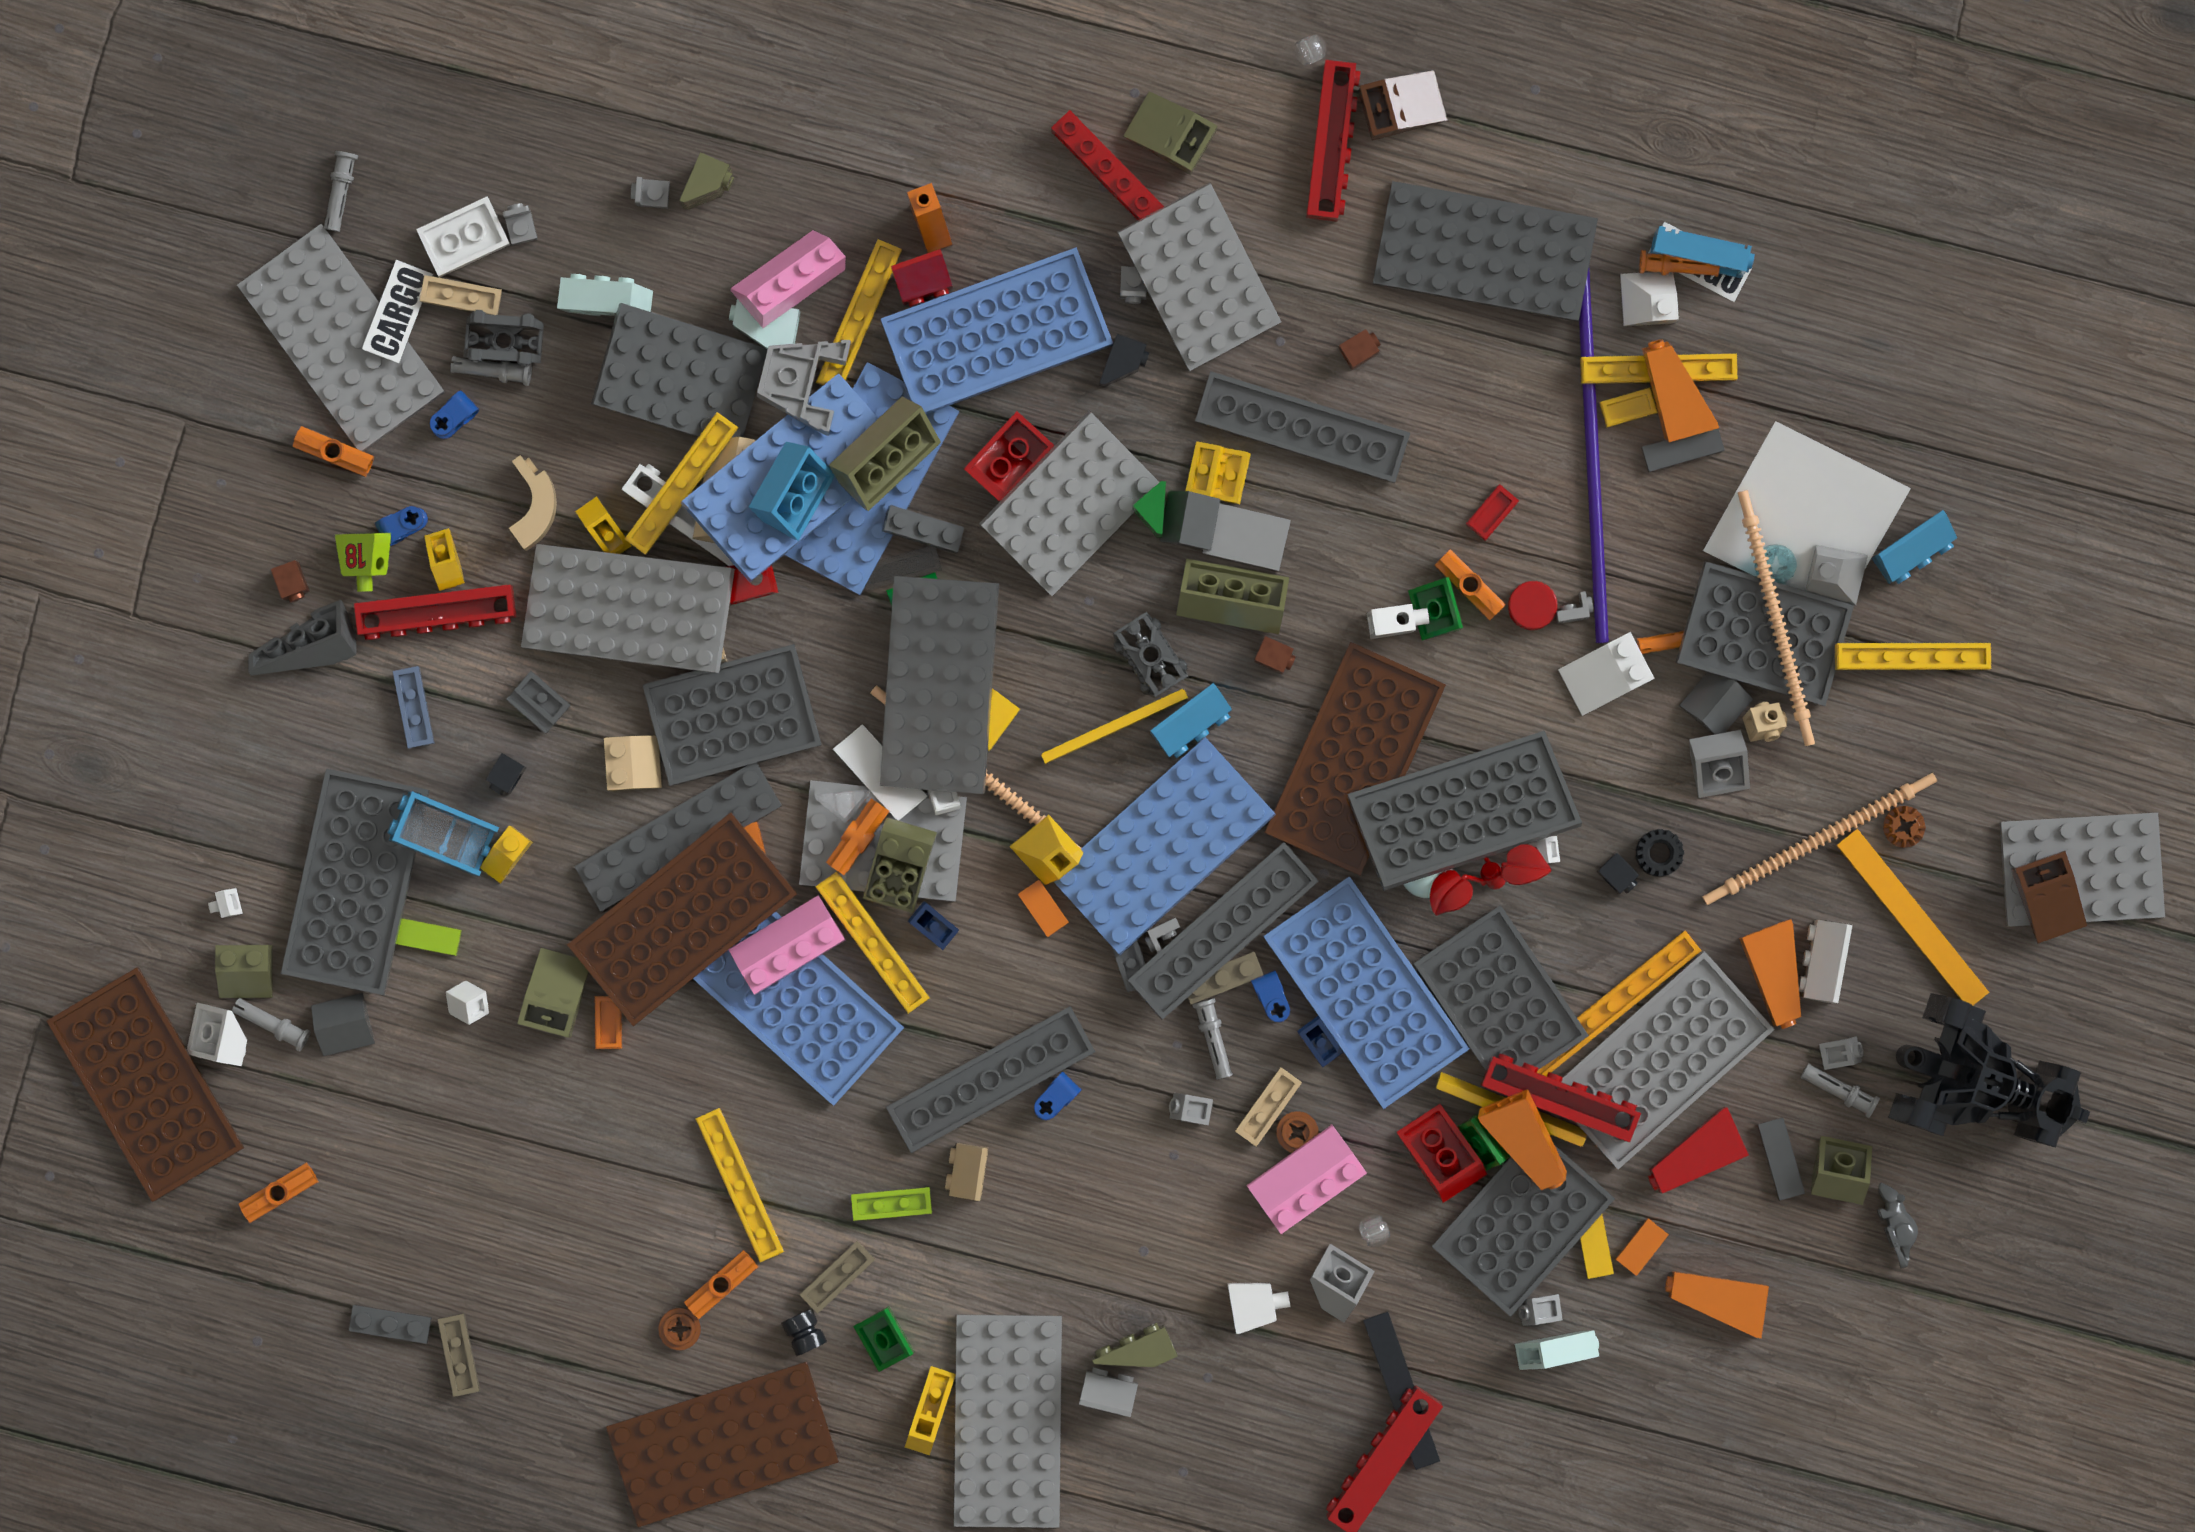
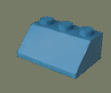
(792, 490)
(1916, 548)
(1191, 721)

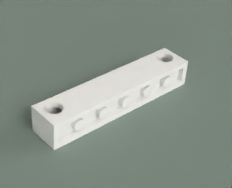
(682, 520)

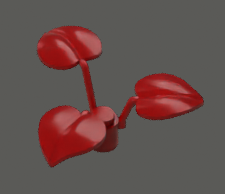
(1522, 867)

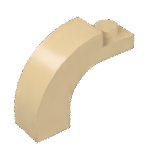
(543, 507)

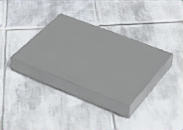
(1249, 537)

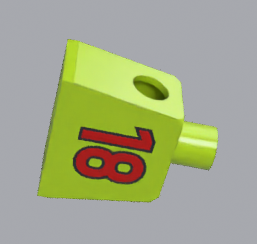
(363, 556)

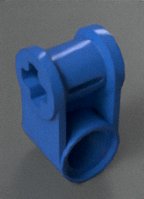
(456, 413)
(399, 524)
(1270, 991)
(1059, 1093)

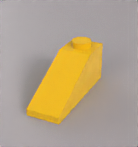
(930, 1410)

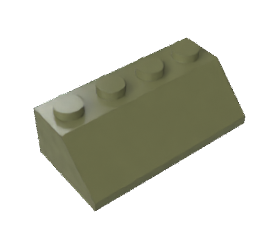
(885, 453)
(1232, 596)

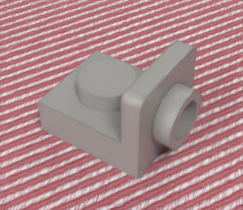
(650, 193)
(520, 224)
(1132, 286)
(1571, 613)
(1164, 930)
(1841, 1053)
(1190, 1108)
(1540, 1310)

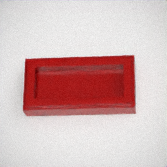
(1492, 512)

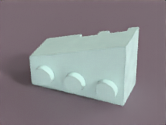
(601, 295)

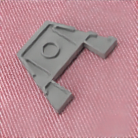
(790, 377)

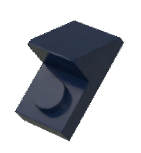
(933, 925)
(1320, 1041)

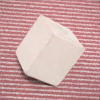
(467, 1002)

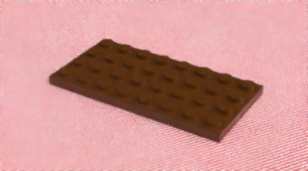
(1357, 741)
(682, 919)
(145, 1084)
(722, 1444)

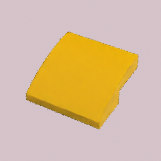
(1218, 472)

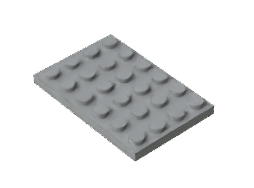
(1199, 276)
(1069, 503)
(825, 830)
(2110, 856)

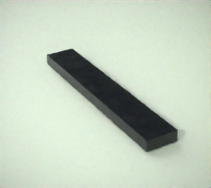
(1398, 1379)

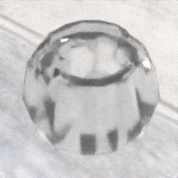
(1310, 49)
(1374, 1230)

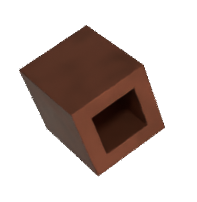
(1360, 348)
(290, 581)
(1275, 655)

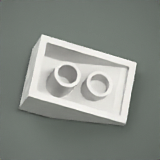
(1606, 674)

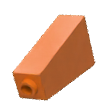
(929, 218)
(1677, 399)
(1774, 966)
(1525, 1138)
(1726, 1300)

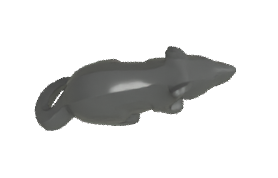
(1901, 1226)

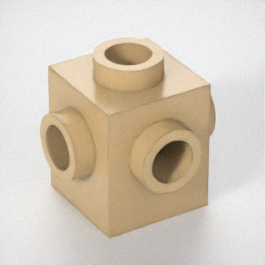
(1765, 722)

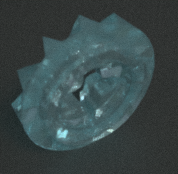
(1785, 558)

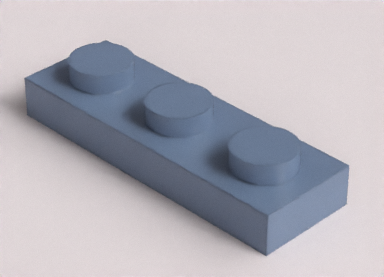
(413, 707)

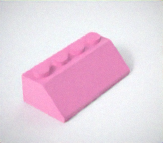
(790, 277)
(786, 945)
(1306, 1179)

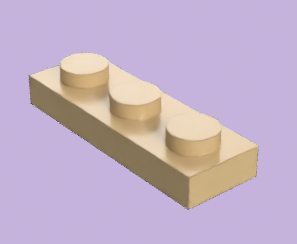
(460, 295)
(1268, 1106)

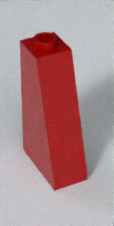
(1701, 1152)

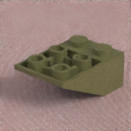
(1171, 132)
(899, 865)
(554, 993)
(1143, 1351)

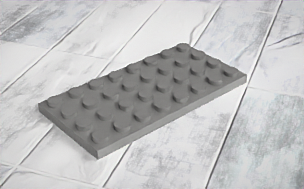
(321, 320)
(627, 608)
(1670, 1053)
(1008, 1421)

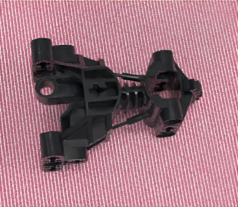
(1980, 1077)

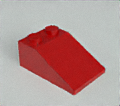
(922, 278)
(1008, 456)
(1442, 1153)

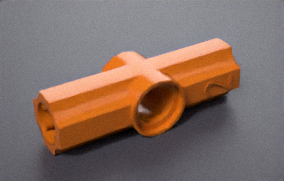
(318, 445)
(1483, 597)
(857, 837)
(263, 1200)
(734, 1272)

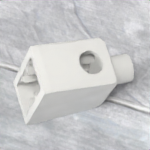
(1384, 623)
(1254, 1305)

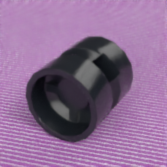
(803, 1331)

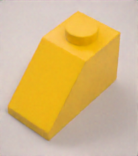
(602, 527)
(444, 559)
(505, 854)

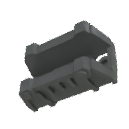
(503, 325)
(1139, 665)

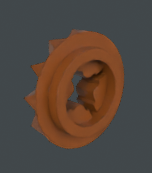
(1892, 823)
(1298, 1119)
(671, 1338)

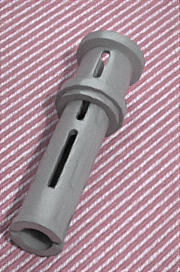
(341, 179)
(504, 371)
(1210, 1026)
(281, 1028)
(1850, 1095)

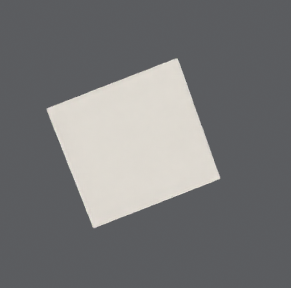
(1807, 500)

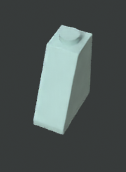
(779, 332)
(1557, 1350)

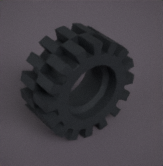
(1643, 852)

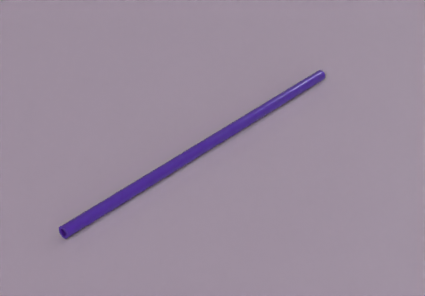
(1593, 475)

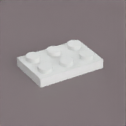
(463, 237)

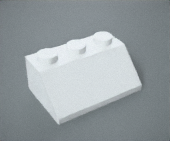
(1825, 961)

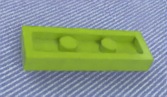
(891, 1203)

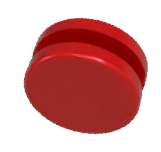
(1532, 605)

